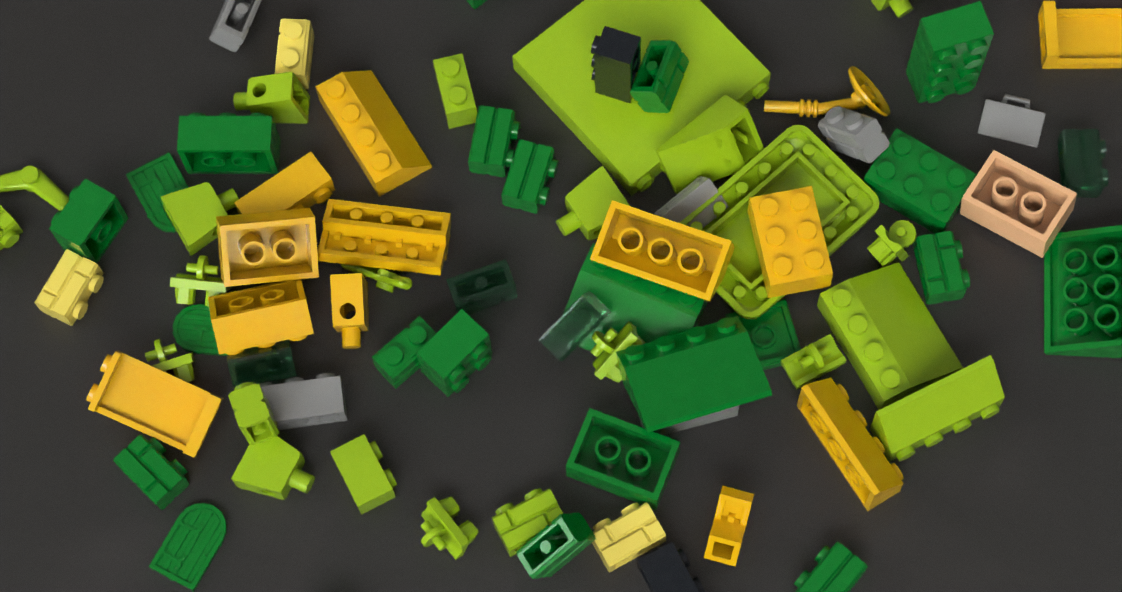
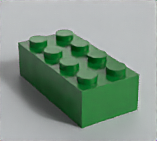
(949, 52)

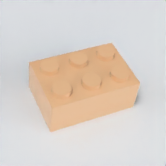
(1018, 203)

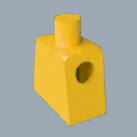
(350, 294)

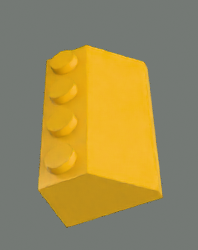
(372, 129)
(662, 251)
(849, 442)

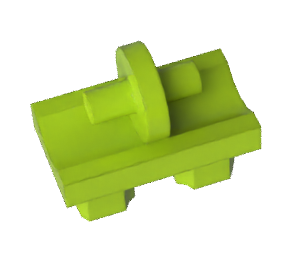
(892, 244)
(187, 284)
(606, 348)
(813, 361)
(181, 365)
(443, 531)

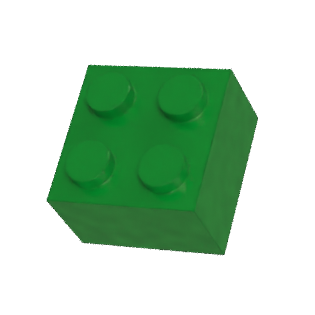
(88, 221)
(455, 353)

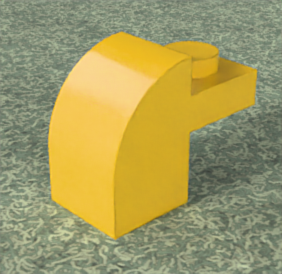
(729, 526)

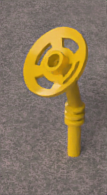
(864, 95)

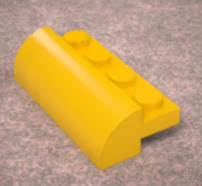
(384, 237)

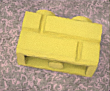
(295, 49)
(70, 288)
(627, 536)

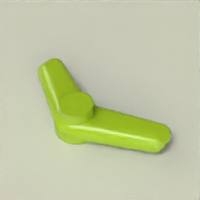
(35, 181)
(385, 279)

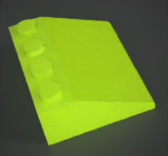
(887, 334)

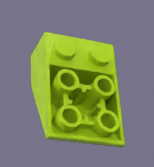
(711, 145)

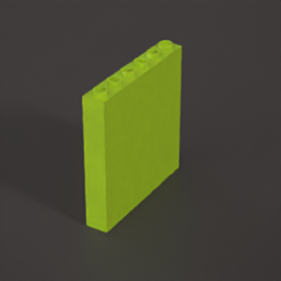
(618, 131)

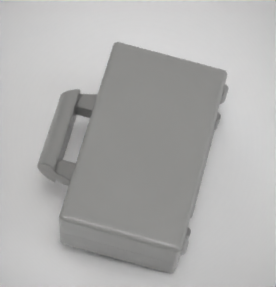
(1011, 121)
(689, 200)

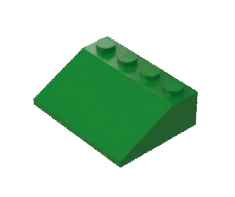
(1084, 293)
(645, 304)
(692, 373)

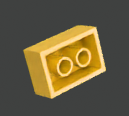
(790, 242)
(267, 247)
(260, 316)

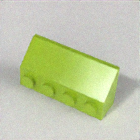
(939, 409)

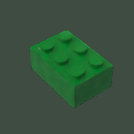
(229, 144)
(919, 182)
(622, 458)

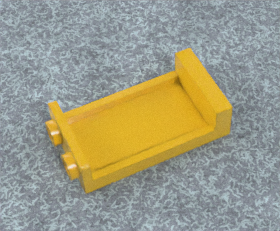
(1080, 37)
(154, 402)

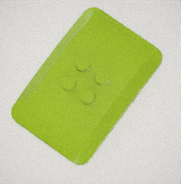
(787, 163)

